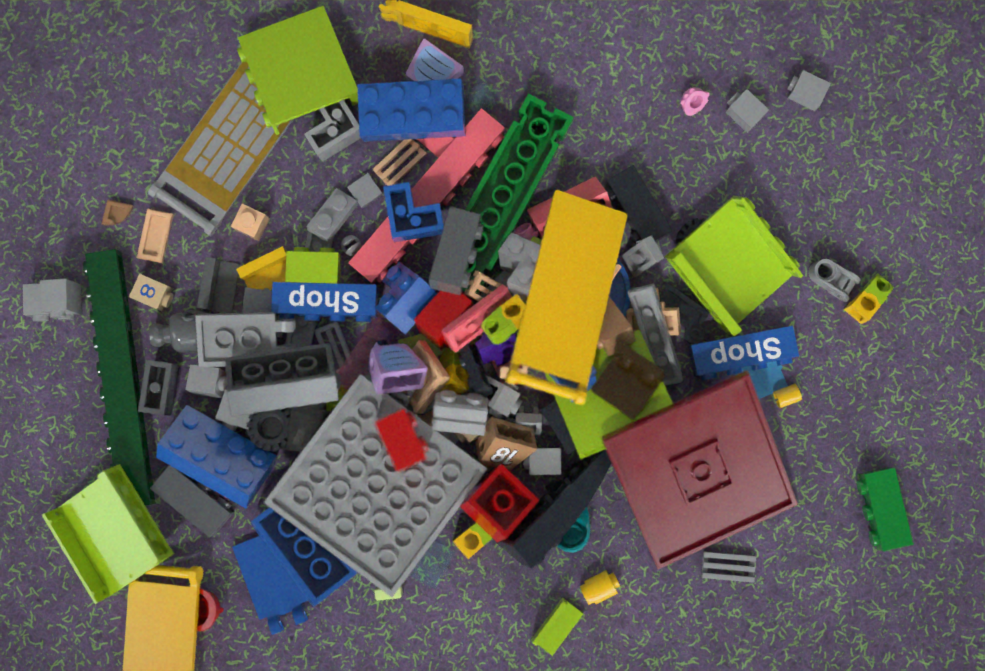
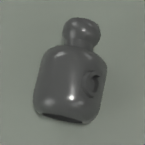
(179, 332)

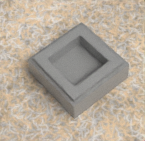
(365, 190)

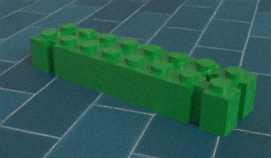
(514, 178)

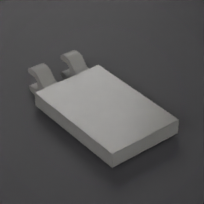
(237, 335)

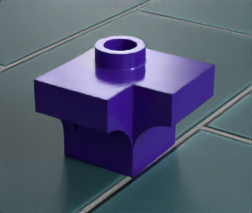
(499, 353)

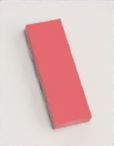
(469, 323)

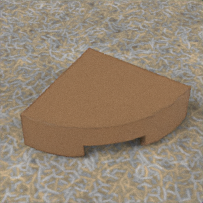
(116, 212)

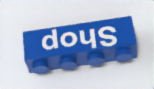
(325, 300)
(744, 351)

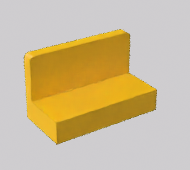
(265, 270)

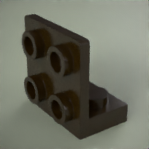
(628, 381)

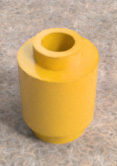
(600, 587)

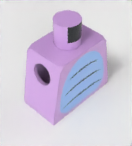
(432, 64)
(395, 368)

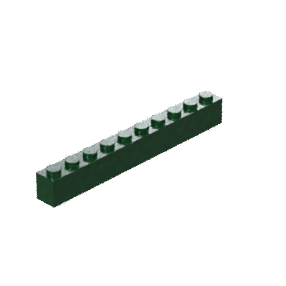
(118, 369)

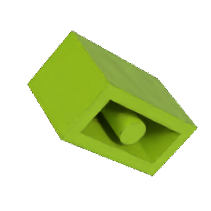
(313, 266)

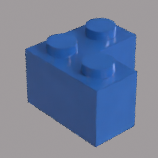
(410, 221)
(406, 298)

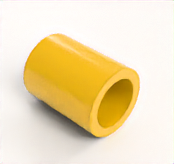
(787, 395)

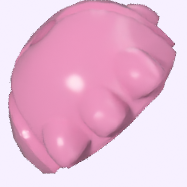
(696, 96)

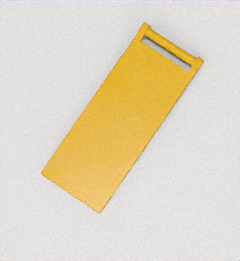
(568, 295)
(162, 622)

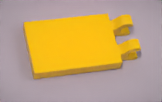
(427, 22)

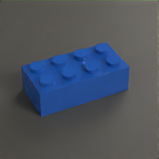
(411, 110)
(215, 456)
(306, 561)

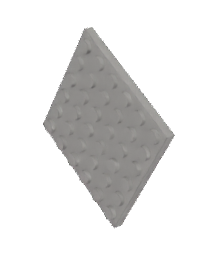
(357, 502)

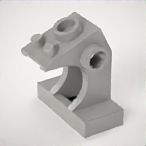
(505, 400)

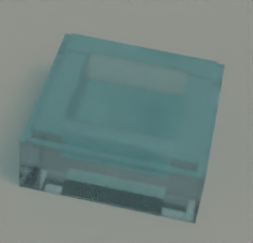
(479, 97)

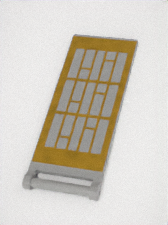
(220, 153)

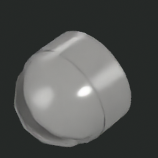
(354, 248)

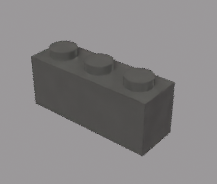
(456, 251)
(193, 500)

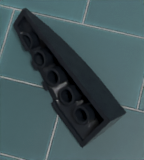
(556, 511)

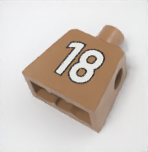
(504, 444)

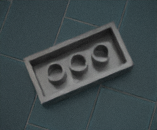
(280, 379)

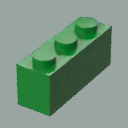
(884, 509)

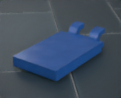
(269, 584)

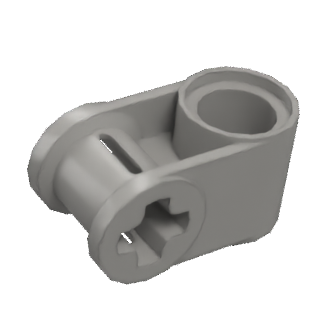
(838, 280)

